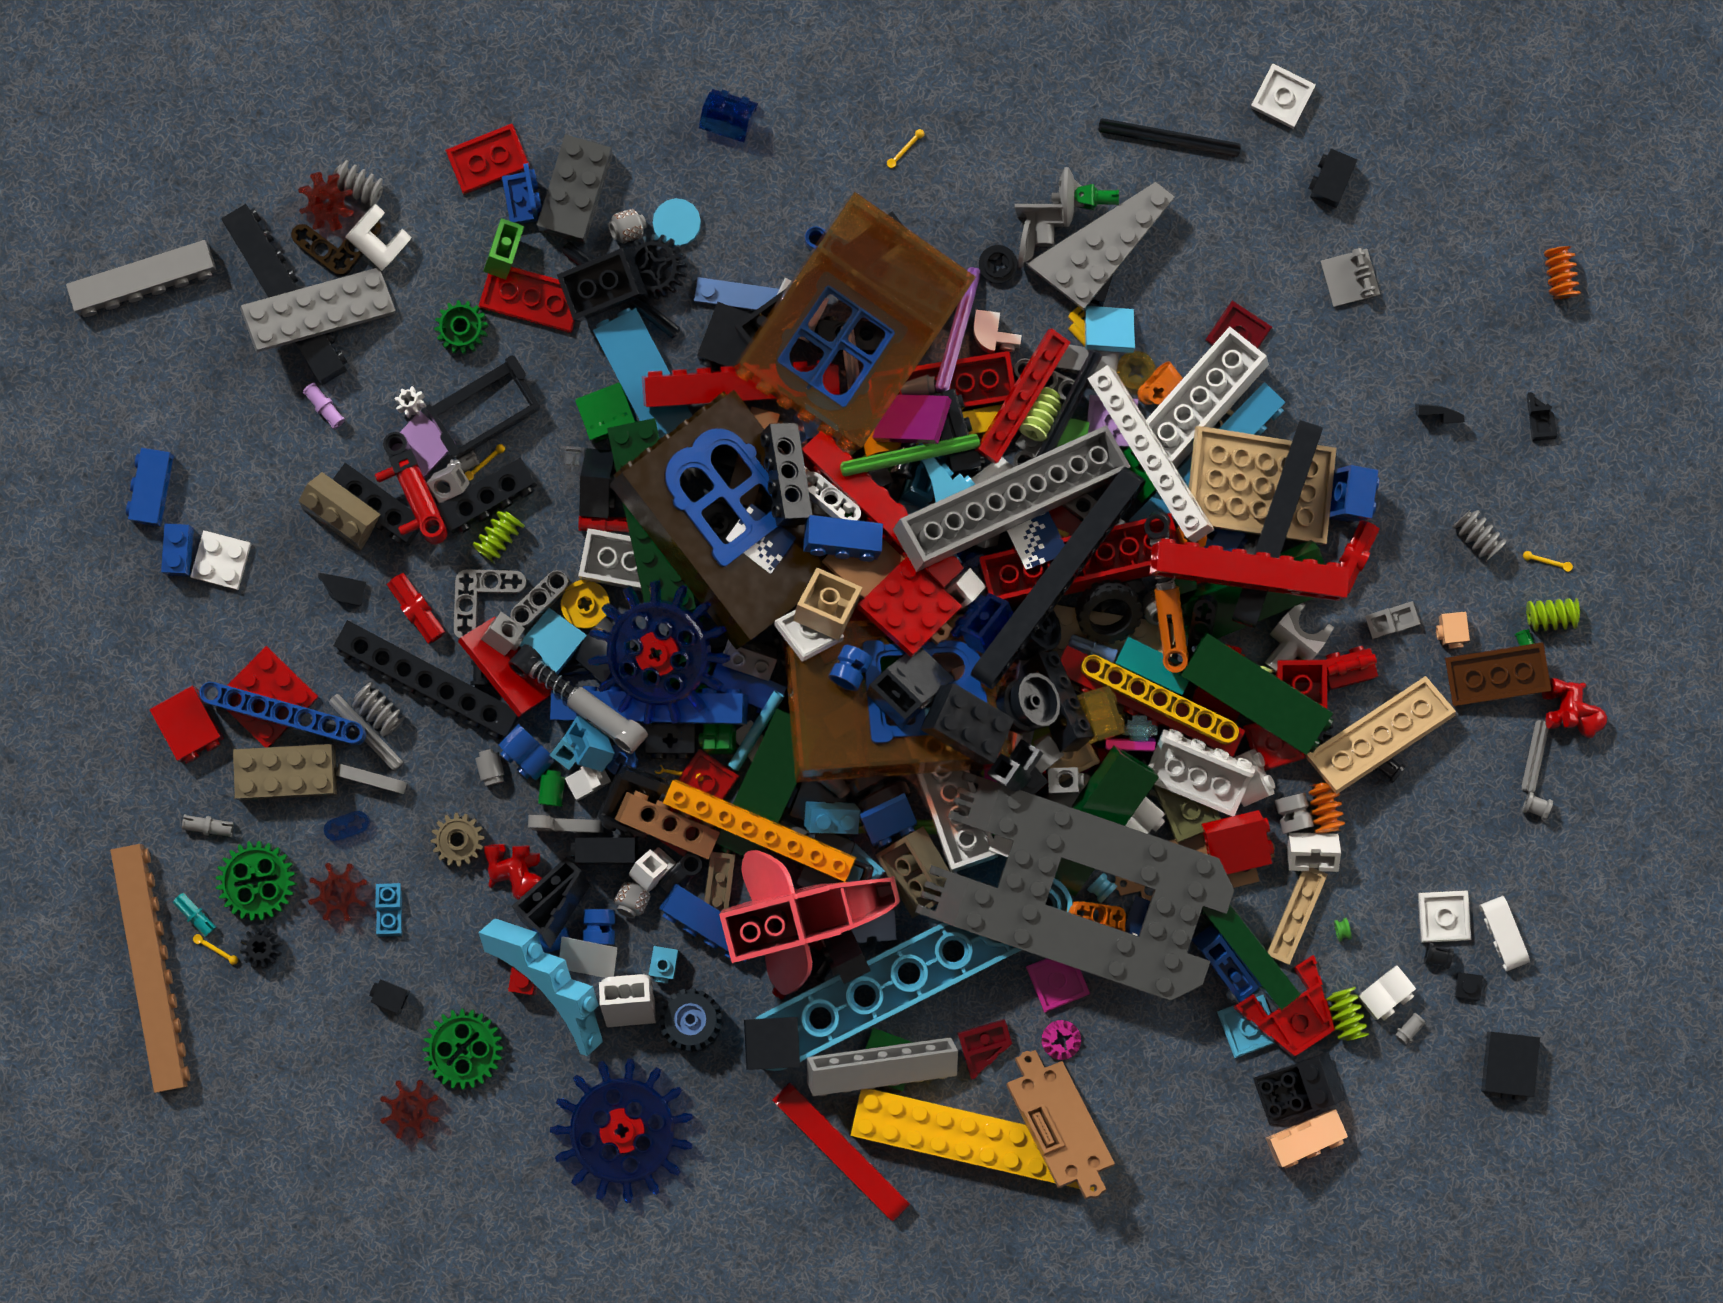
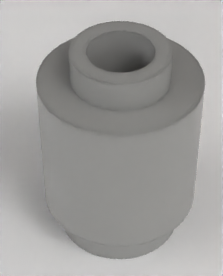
(490, 767)

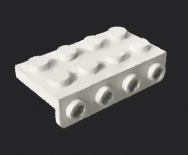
(1200, 772)

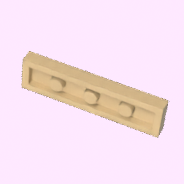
(1296, 915)

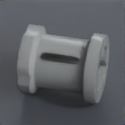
(1537, 806)

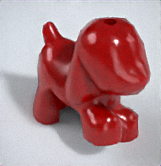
(1572, 710)
(513, 868)

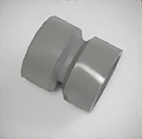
(1294, 813)

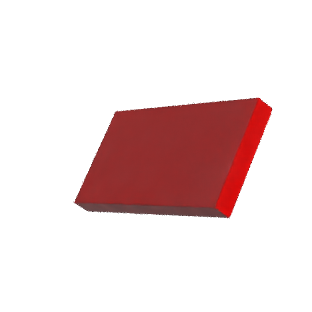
(528, 298)
(518, 692)
(717, 781)

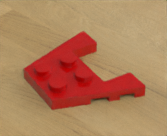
(1300, 1022)

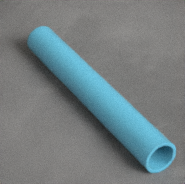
(756, 730)

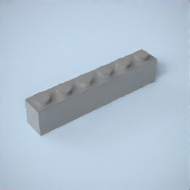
(141, 278)
(882, 1066)

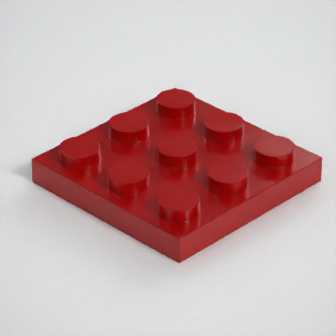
(909, 607)
(274, 679)

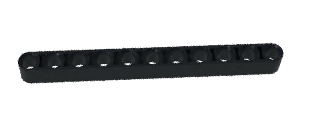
(1058, 578)

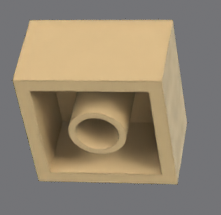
(827, 604)

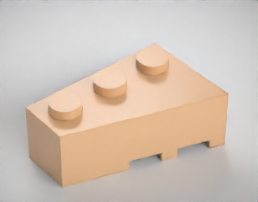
(1307, 1138)

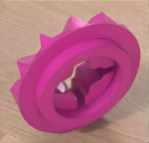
(1072, 1044)

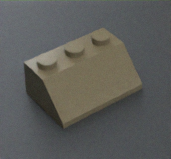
(339, 510)
(910, 865)

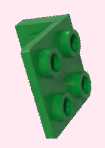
(604, 410)

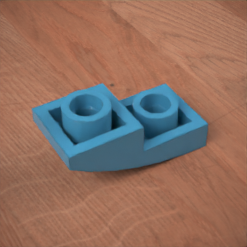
(389, 910)

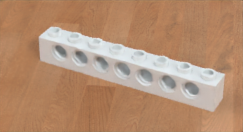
(1150, 454)

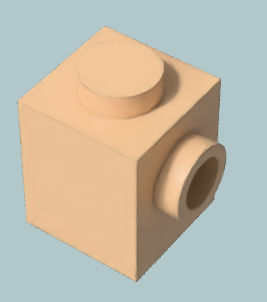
(1453, 629)

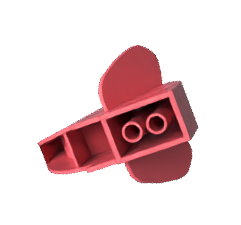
(796, 917)

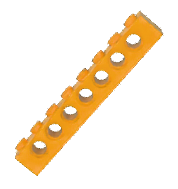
(759, 830)

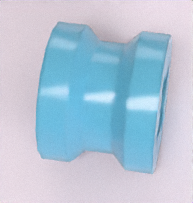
(1102, 887)

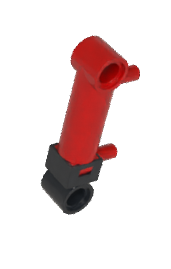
(415, 489)

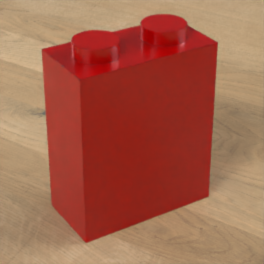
(187, 725)
(1239, 841)

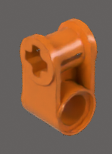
(1159, 384)

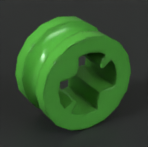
(1342, 929)

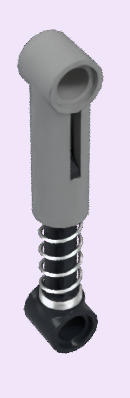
(624, 732)

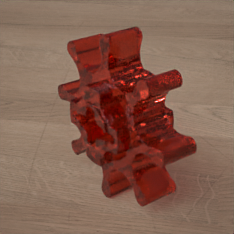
(320, 193)
(327, 895)
(399, 1113)

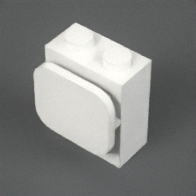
(627, 1000)

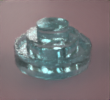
(1140, 728)

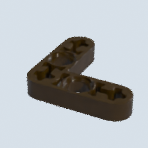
(333, 252)

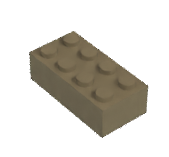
(285, 772)

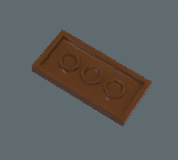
(1498, 674)

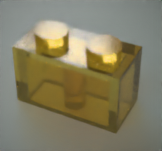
(1102, 713)

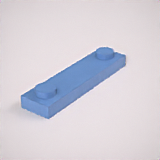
(732, 294)

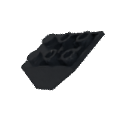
(908, 686)
(1299, 1088)

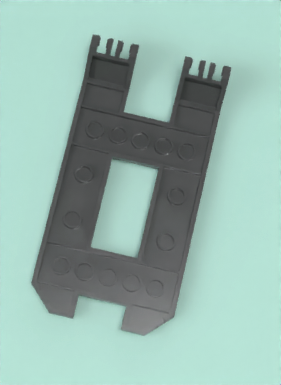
(1017, 908)

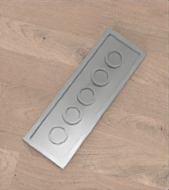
(317, 309)

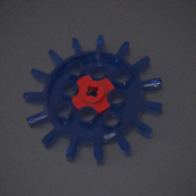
(678, 619)
(626, 1147)

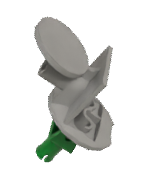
(1045, 217)

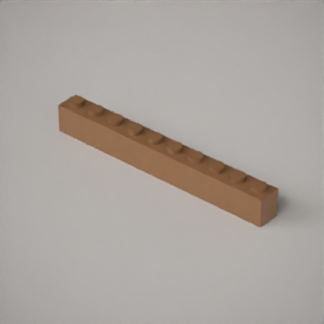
(149, 968)

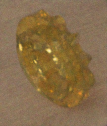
(1135, 359)

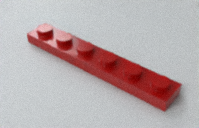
(1023, 396)

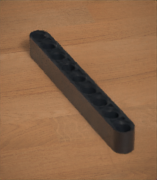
(1280, 514)

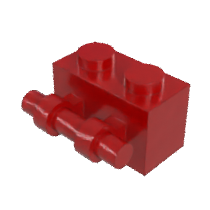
(1350, 668)

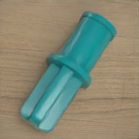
(194, 914)

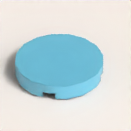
(677, 221)

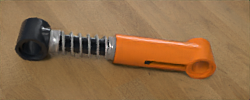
(1168, 603)

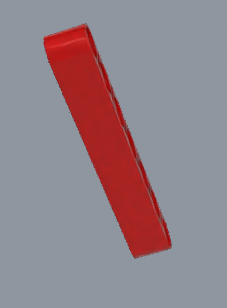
(841, 1152)

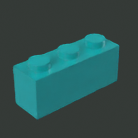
(1149, 664)

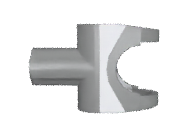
(1294, 641)

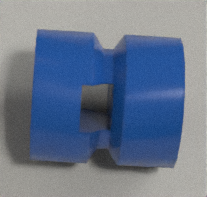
(850, 668)
(621, 757)
(599, 926)

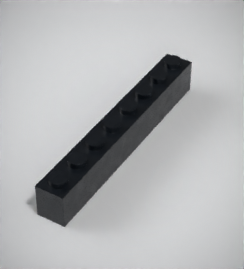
(276, 280)

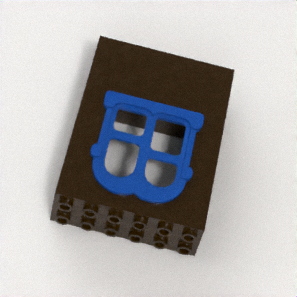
(738, 589)

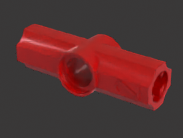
(1357, 551)
(416, 608)

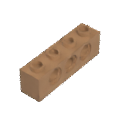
(700, 844)

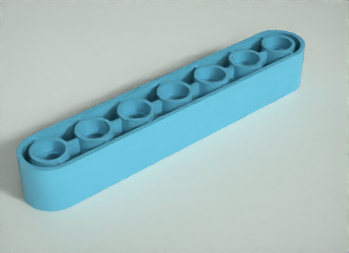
(891, 993)

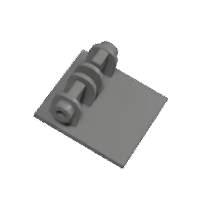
(1350, 277)

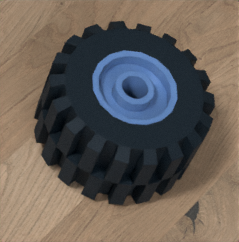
(691, 1020)

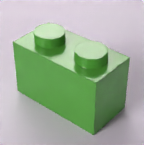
(503, 248)

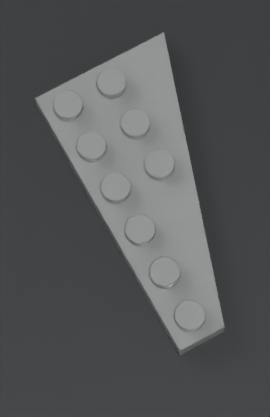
(1091, 255)

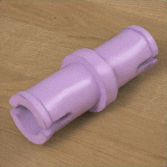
(323, 405)

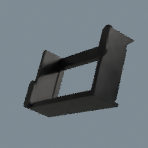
(510, 367)

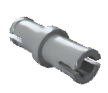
(207, 825)

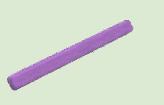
(956, 335)

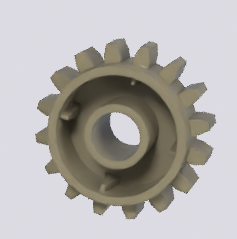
(471, 839)

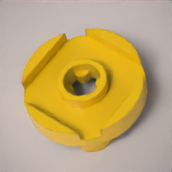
(572, 599)

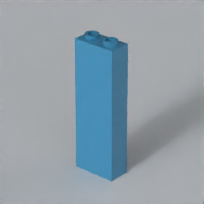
(631, 357)

